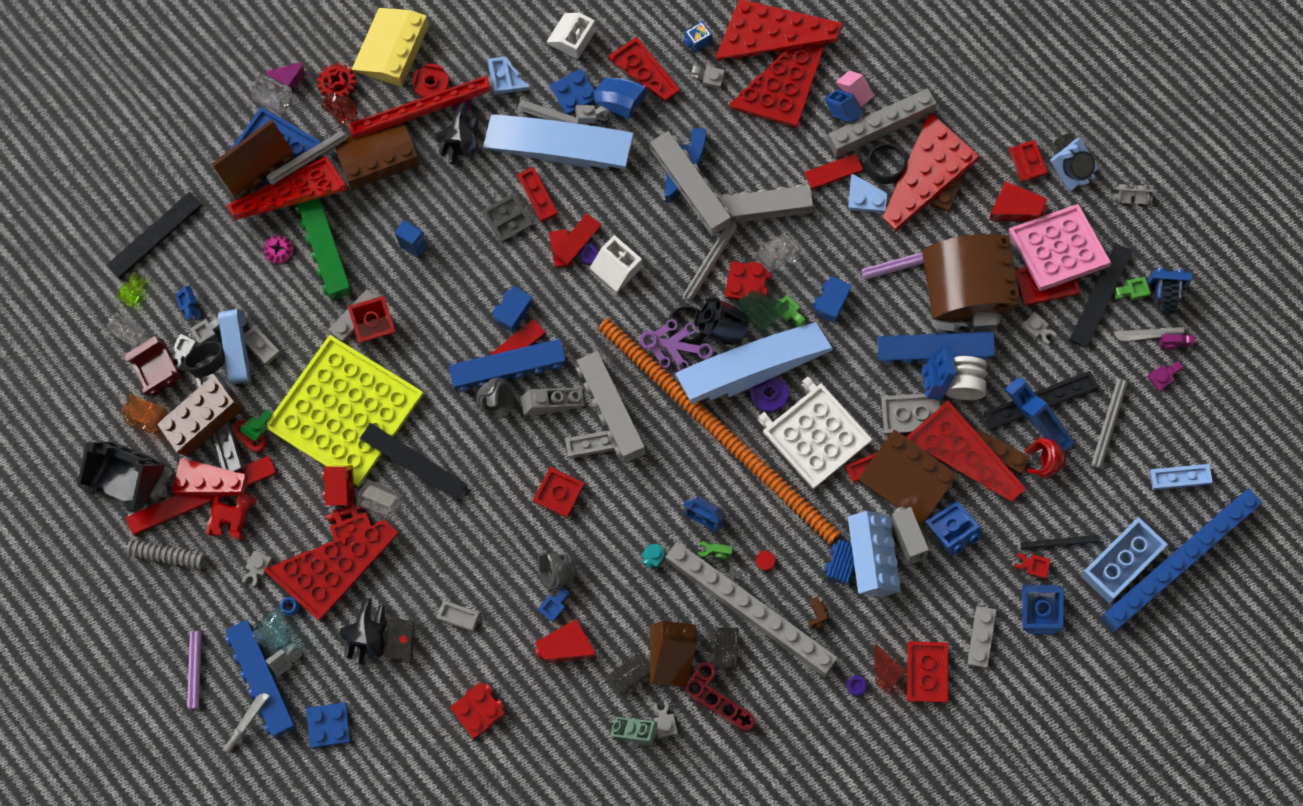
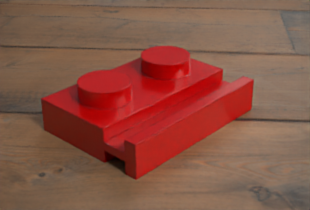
(1028, 161)

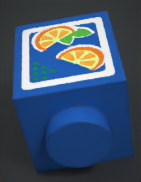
(697, 37)

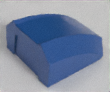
(620, 95)
(704, 513)
(1042, 609)

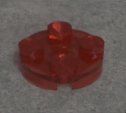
(341, 107)

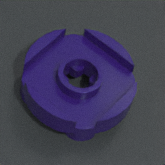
(770, 404)

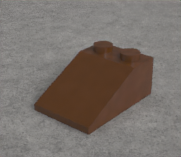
(671, 652)

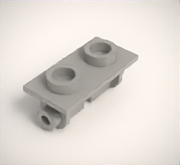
(1125, 193)

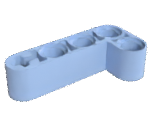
(234, 345)

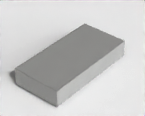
(458, 616)

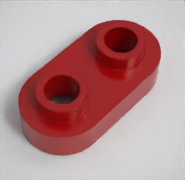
(248, 442)

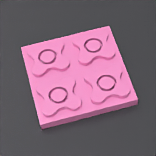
(1059, 247)

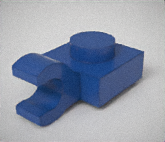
(186, 302)
(552, 606)

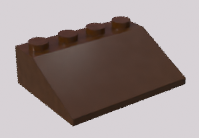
(377, 155)
(252, 160)
(907, 476)

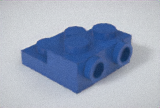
(938, 374)
(954, 528)

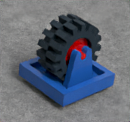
(1168, 287)

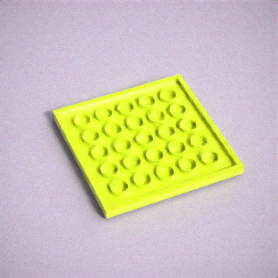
(337, 402)

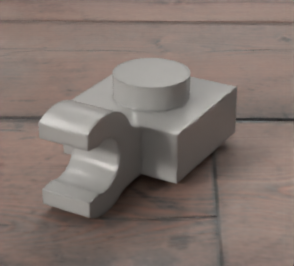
(711, 77)
(589, 114)
(944, 326)
(205, 331)

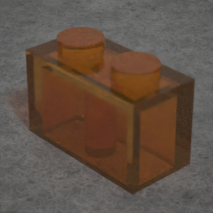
(143, 413)

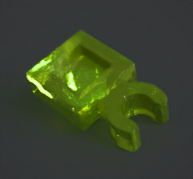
(130, 291)

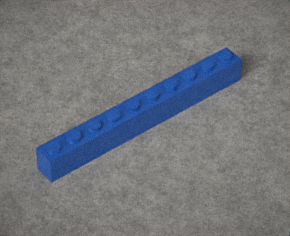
(1181, 560)

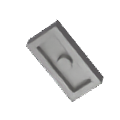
(260, 345)

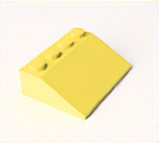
(391, 45)

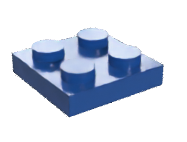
(573, 91)
(328, 725)

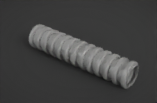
(166, 554)

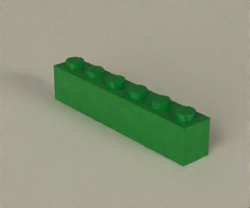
(324, 248)

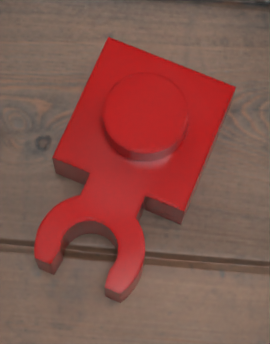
(1035, 566)

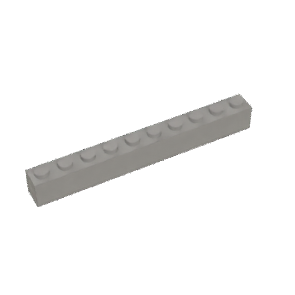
(751, 609)

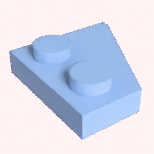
(505, 77)
(866, 197)

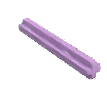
(892, 266)
(194, 670)

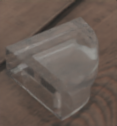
(735, 572)

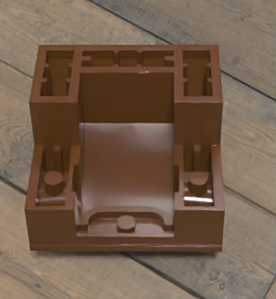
(971, 276)

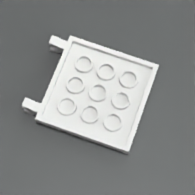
(815, 434)

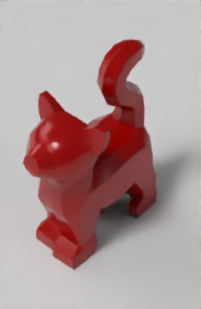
(230, 515)

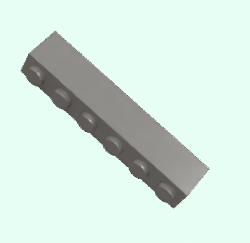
(881, 122)
(690, 183)
(768, 203)
(610, 406)

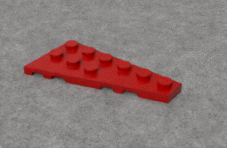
(301, 186)

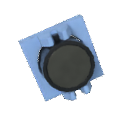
(1074, 164)

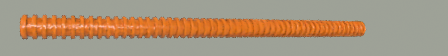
(719, 431)

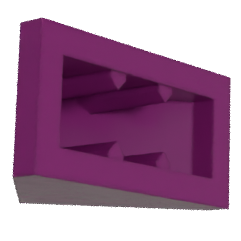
(288, 75)

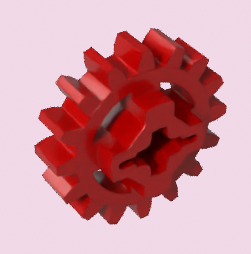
(336, 80)

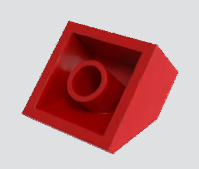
(371, 319)

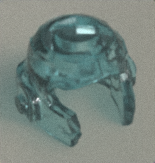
(271, 631)

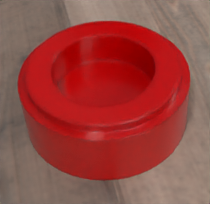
(765, 560)

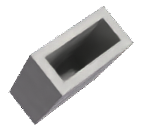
(908, 535)

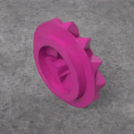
(282, 255)

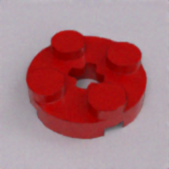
(429, 72)

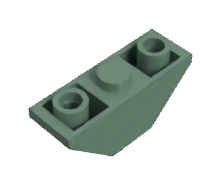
(635, 730)

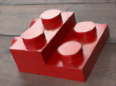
(744, 278)
(478, 710)

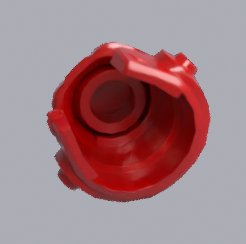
(1052, 457)

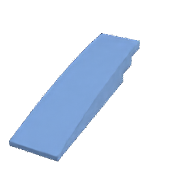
(559, 141)
(752, 363)

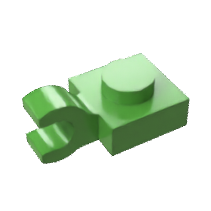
(1135, 288)
(793, 311)
(720, 552)

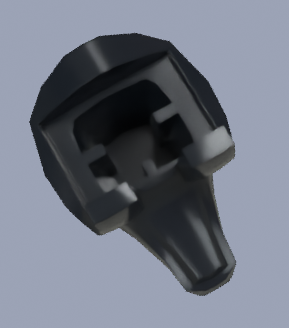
(459, 136)
(365, 633)

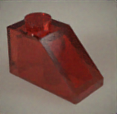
(886, 670)

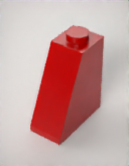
(1017, 205)
(565, 644)

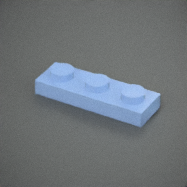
(1181, 477)

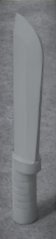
(1131, 335)
(245, 722)

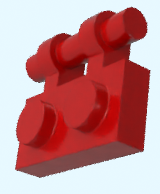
(350, 525)

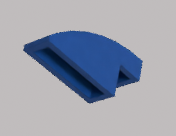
(696, 152)
(1039, 413)

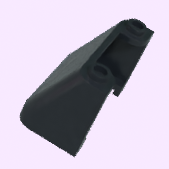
(119, 473)

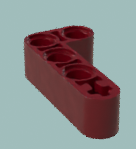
(723, 702)

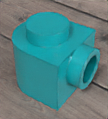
(653, 556)

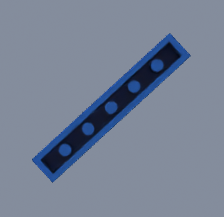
(929, 345)
(507, 365)
(260, 679)

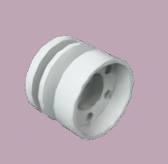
(969, 380)

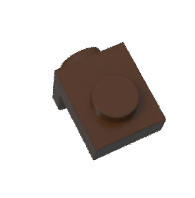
(819, 610)

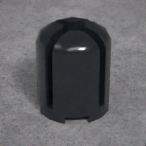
(722, 321)

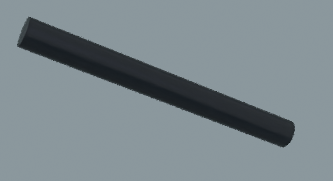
(1059, 542)

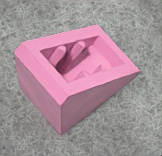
(856, 84)

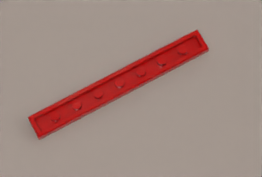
(420, 107)
(183, 504)

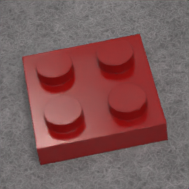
(558, 492)

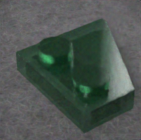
(761, 308)

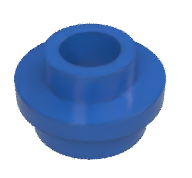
(285, 602)

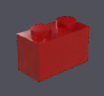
(338, 485)

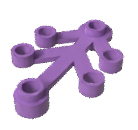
(672, 344)

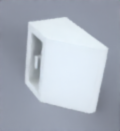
(572, 34)
(616, 264)

